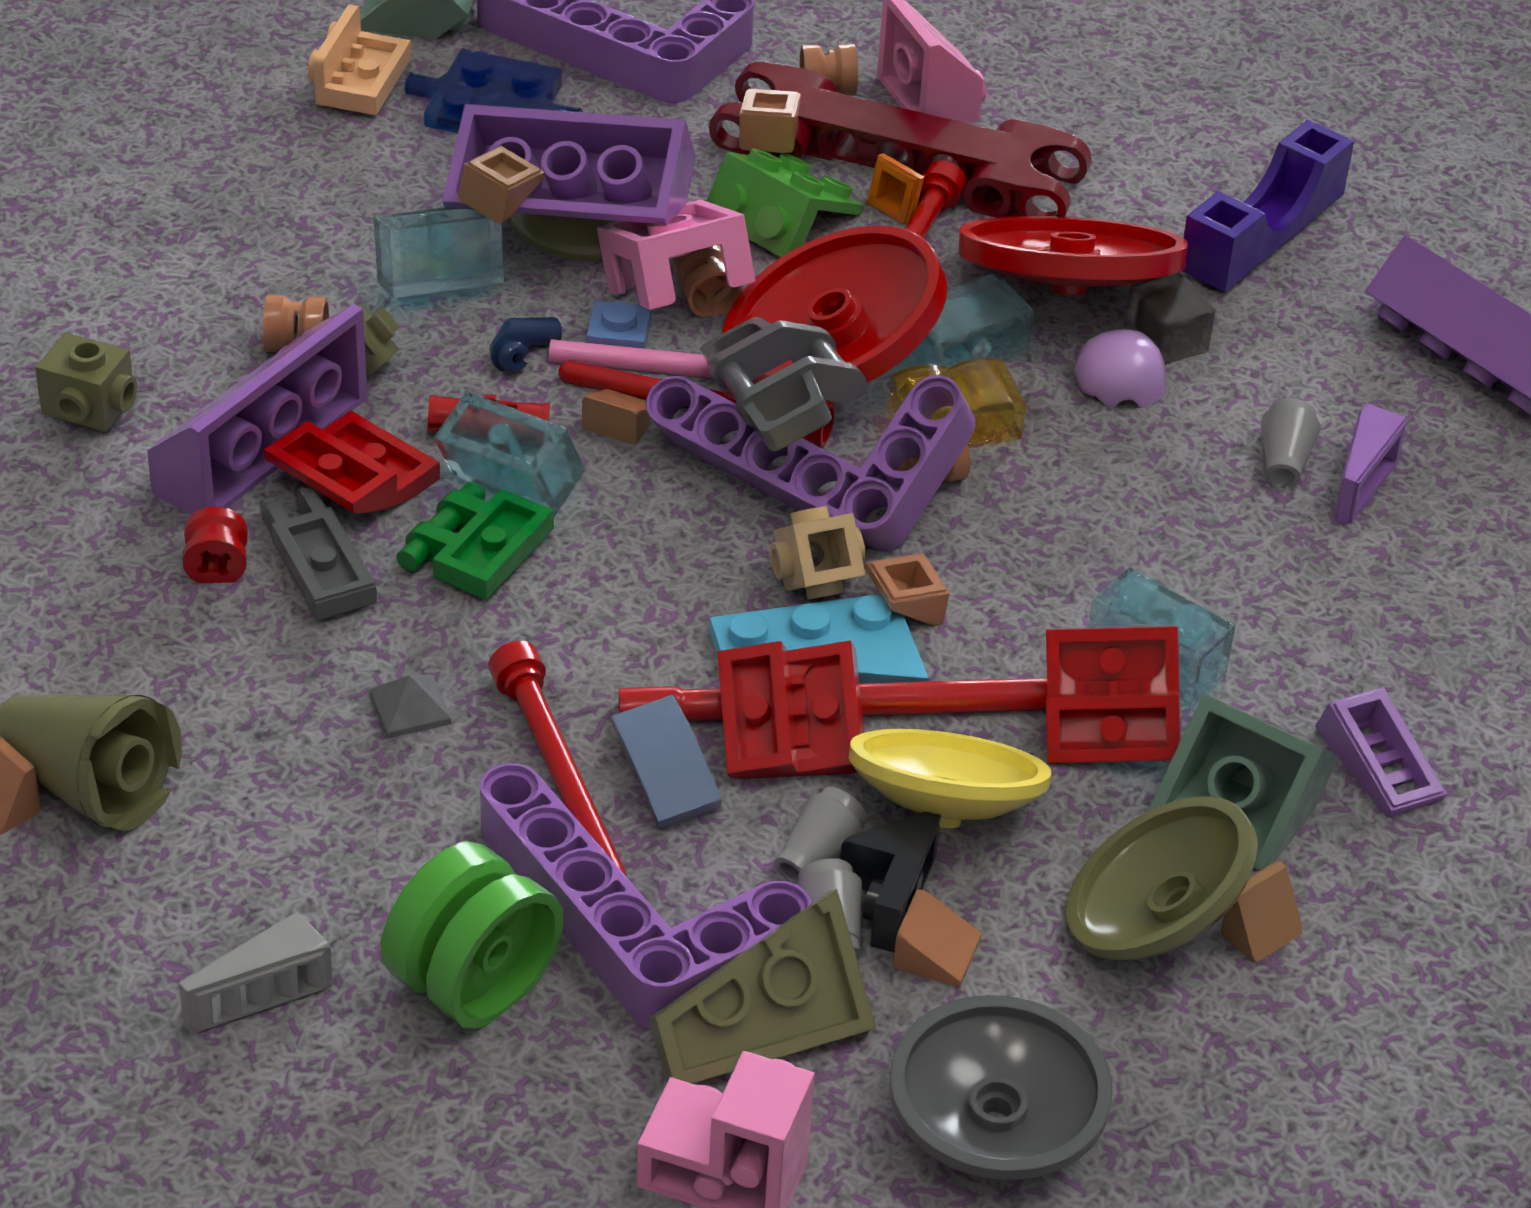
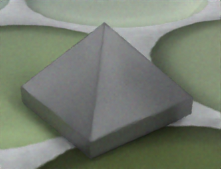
(410, 705)

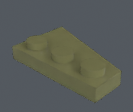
(770, 1000)

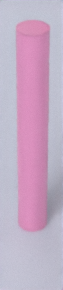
(629, 358)

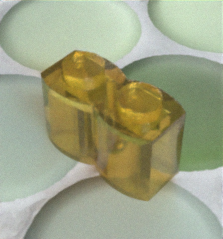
(987, 389)

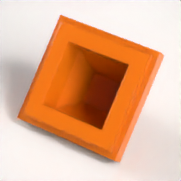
(895, 189)

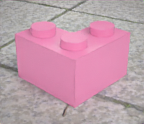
(733, 1144)

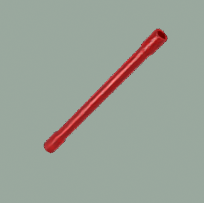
(876, 698)

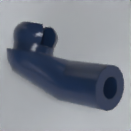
(516, 338)

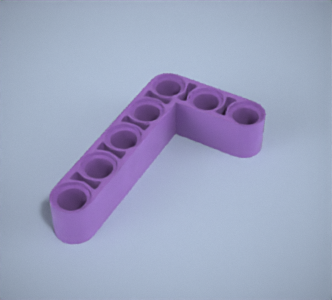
(625, 49)
(810, 467)
(605, 913)

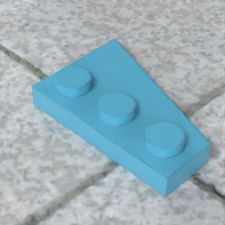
(878, 634)

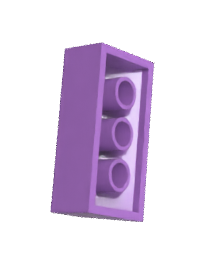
(589, 161)
(1457, 317)
(222, 447)

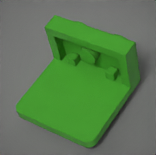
(778, 197)

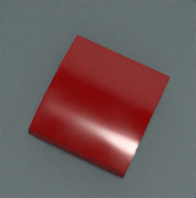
(354, 463)
(1113, 694)
(789, 709)

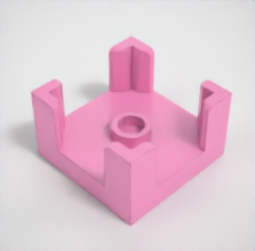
(641, 251)

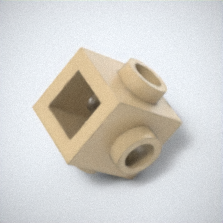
(838, 550)

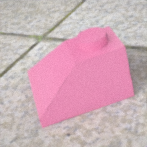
(925, 68)

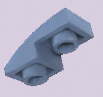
(666, 761)

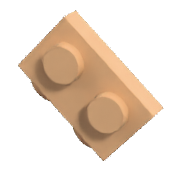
(356, 67)

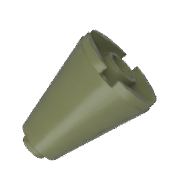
(97, 750)

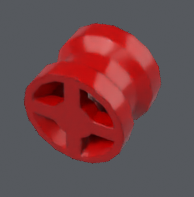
(215, 545)

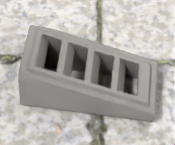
(257, 975)

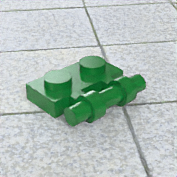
(491, 538)

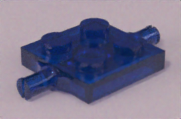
(487, 81)

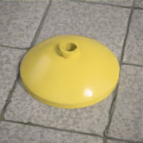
(948, 773)

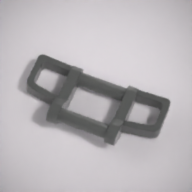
(792, 399)

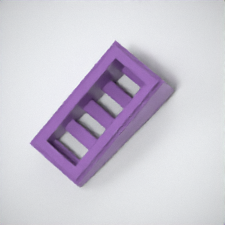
(1370, 460)
(1374, 709)

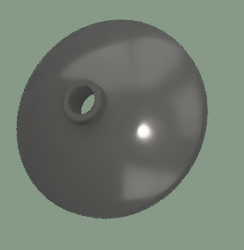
(1006, 1060)

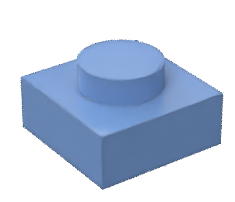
(619, 324)

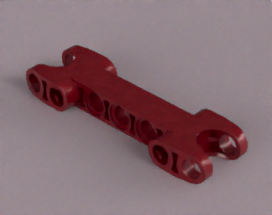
(1000, 164)

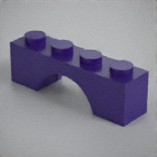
(1301, 182)

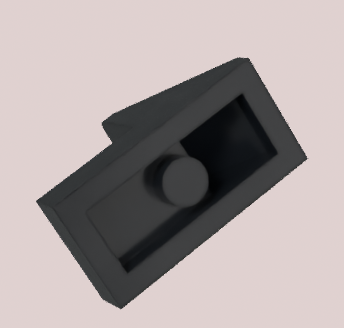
(892, 866)

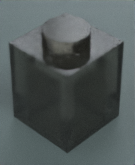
(1171, 316)

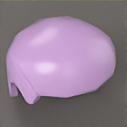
(1121, 368)

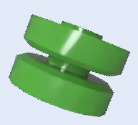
(471, 934)

